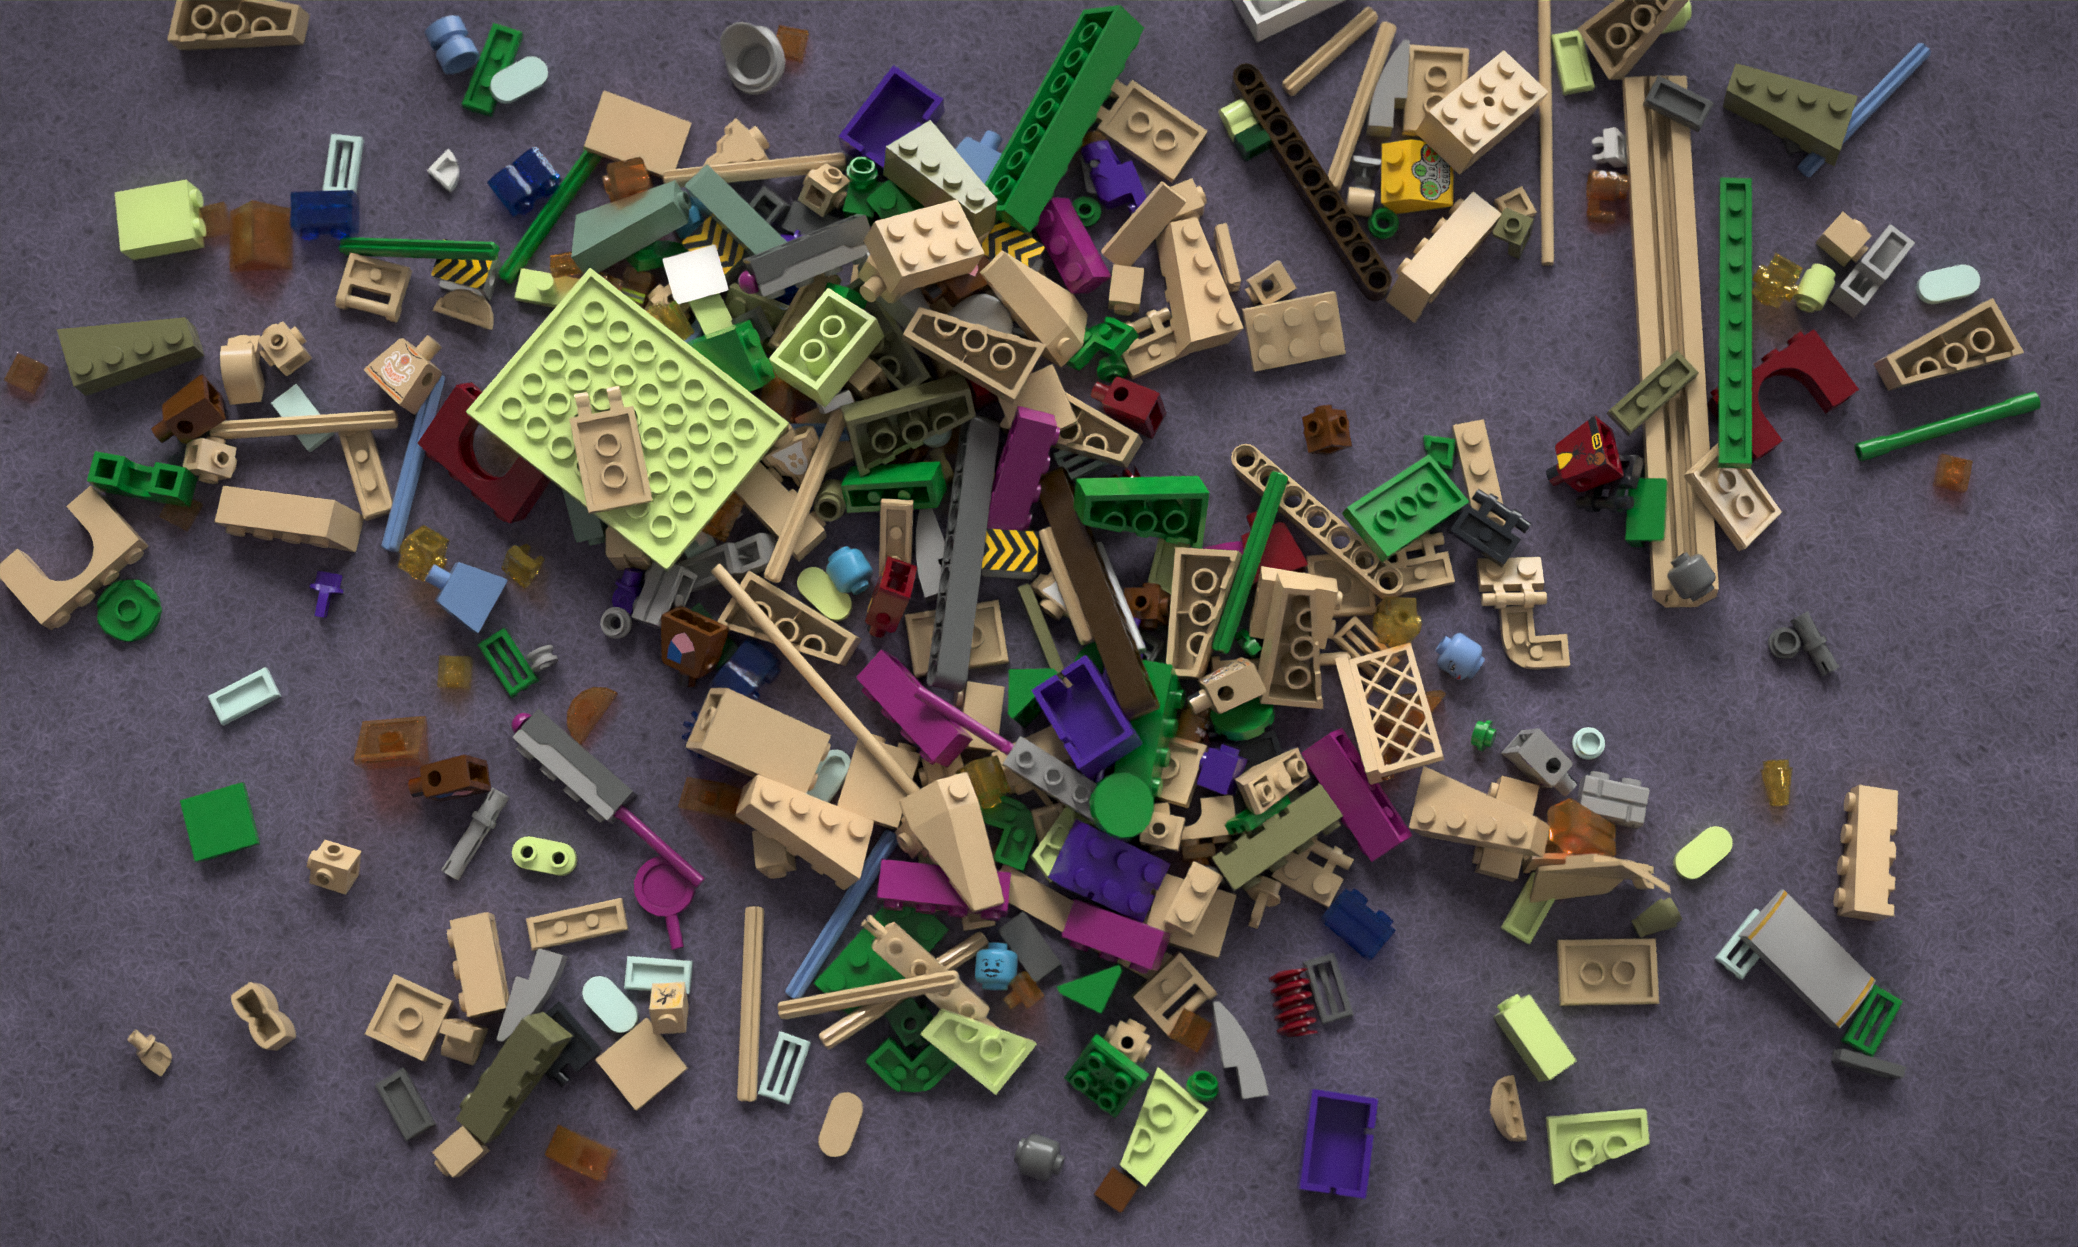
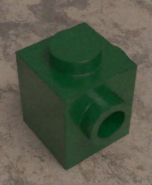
(909, 1022)

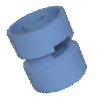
(453, 49)

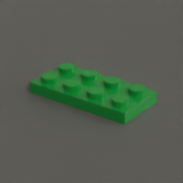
(1405, 508)
(862, 966)

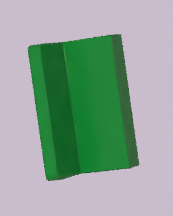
(1648, 517)

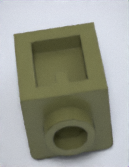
(1515, 230)

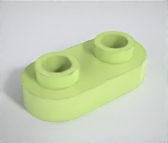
(543, 856)

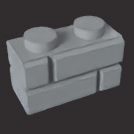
(662, 593)
(1615, 801)

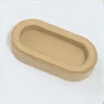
(840, 1124)

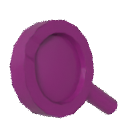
(665, 894)

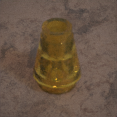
(1777, 781)

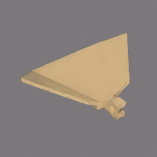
(1590, 876)

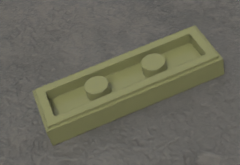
(1652, 393)
(1040, 628)

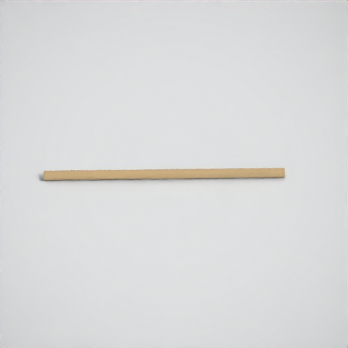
(1546, 152)
(815, 680)

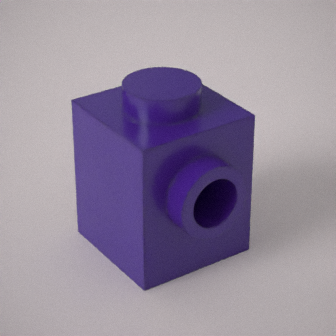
(1221, 768)

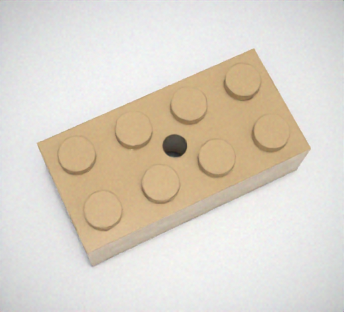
(1481, 112)

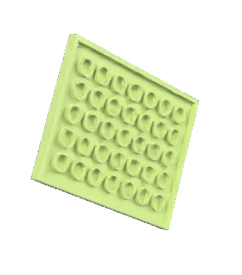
(692, 419)

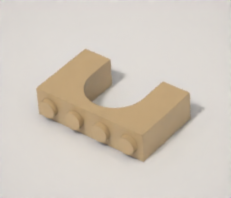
(114, 548)

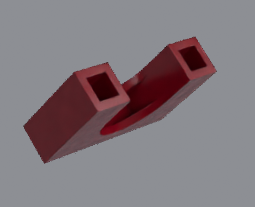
(1809, 363)
(451, 444)

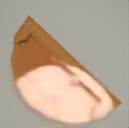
(587, 710)

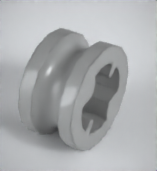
(542, 658)

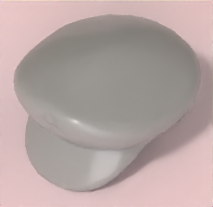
(752, 57)
(985, 311)

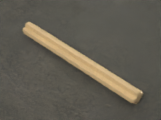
(1361, 104)
(761, 169)
(306, 424)
(805, 497)
(869, 995)
(750, 1004)
(868, 1013)

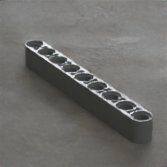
(963, 554)

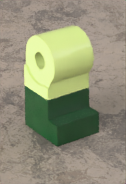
(1244, 130)

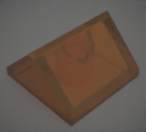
(260, 237)
(392, 743)

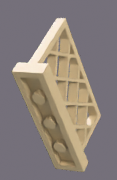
(1365, 726)

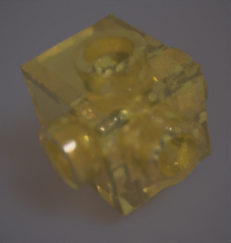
(1776, 281)
(422, 551)
(1397, 621)

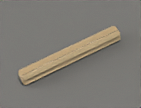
(1329, 51)
(1066, 586)

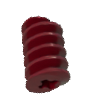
(1292, 1003)

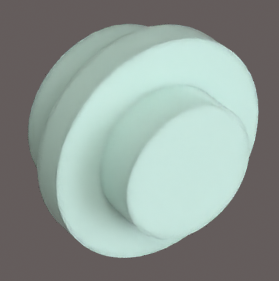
(1588, 743)

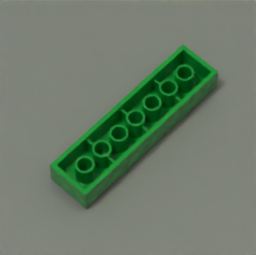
(1061, 114)

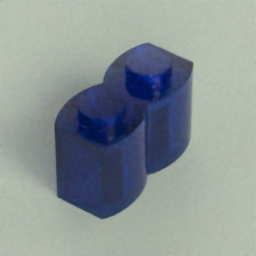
(525, 182)
(748, 670)

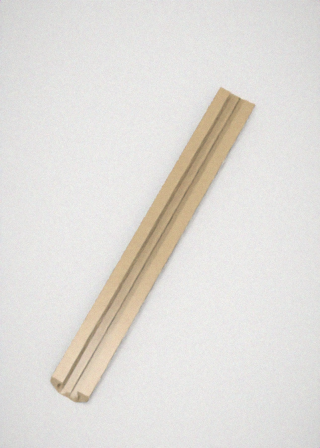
(1668, 322)

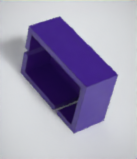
(888, 114)
(1087, 717)
(1108, 870)
(1335, 1144)

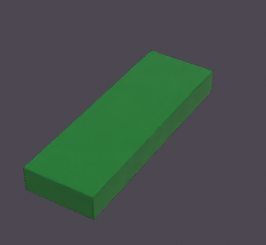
(496, 56)

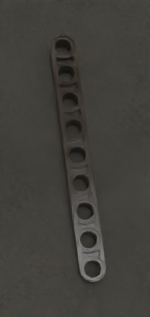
(1312, 196)
(1097, 597)

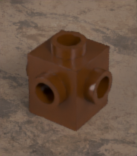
(1326, 430)
(1149, 605)

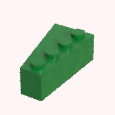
(1147, 506)
(1155, 729)

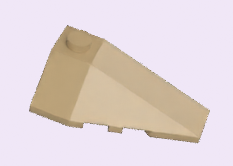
(1038, 306)
(953, 832)

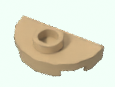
(466, 306)
(1506, 1109)

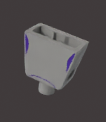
(1531, 753)

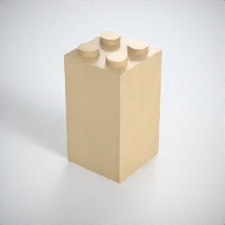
(758, 740)

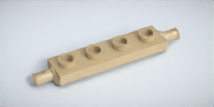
(914, 961)

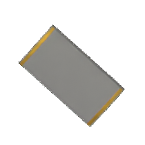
(1808, 959)

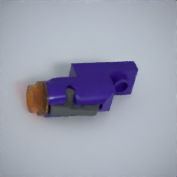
(1107, 177)

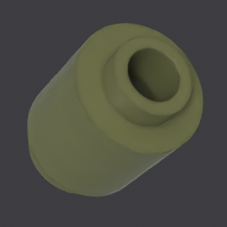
(830, 501)

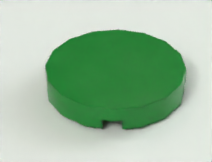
(139, 612)
(1243, 720)
(1121, 805)

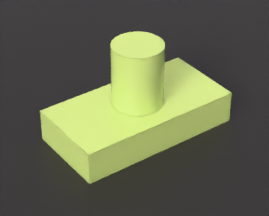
(542, 288)

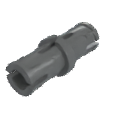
(1814, 643)

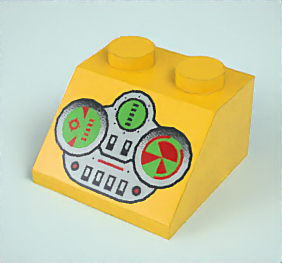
(1414, 177)

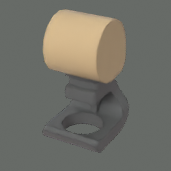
(1361, 196)

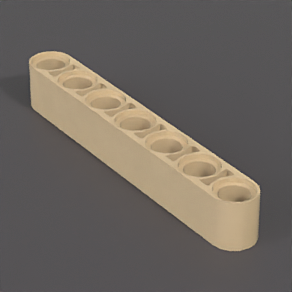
(1328, 532)

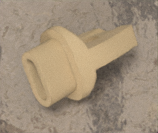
(1264, 894)
(151, 1053)

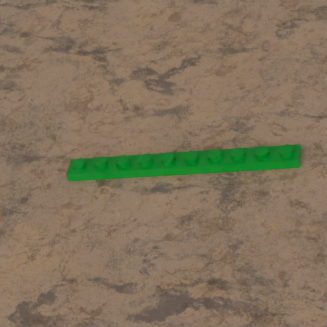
(1735, 324)

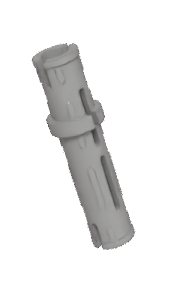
(482, 822)

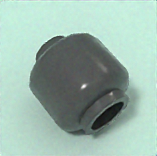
(1691, 576)
(1039, 1157)

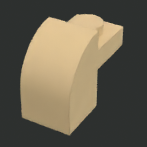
(241, 369)

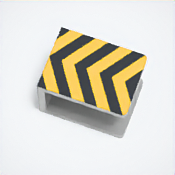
(1015, 243)
(729, 251)
(468, 275)
(1010, 554)

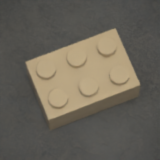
(923, 247)

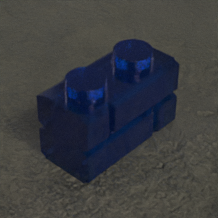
(324, 213)
(1358, 924)

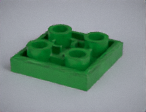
(219, 822)
(1106, 1076)

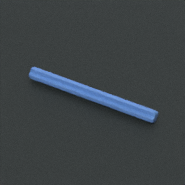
(1873, 101)
(410, 472)
(841, 916)

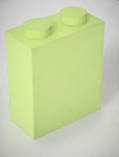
(160, 219)
(1533, 1037)

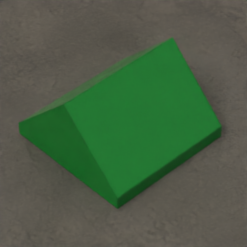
(1021, 701)
(1094, 989)

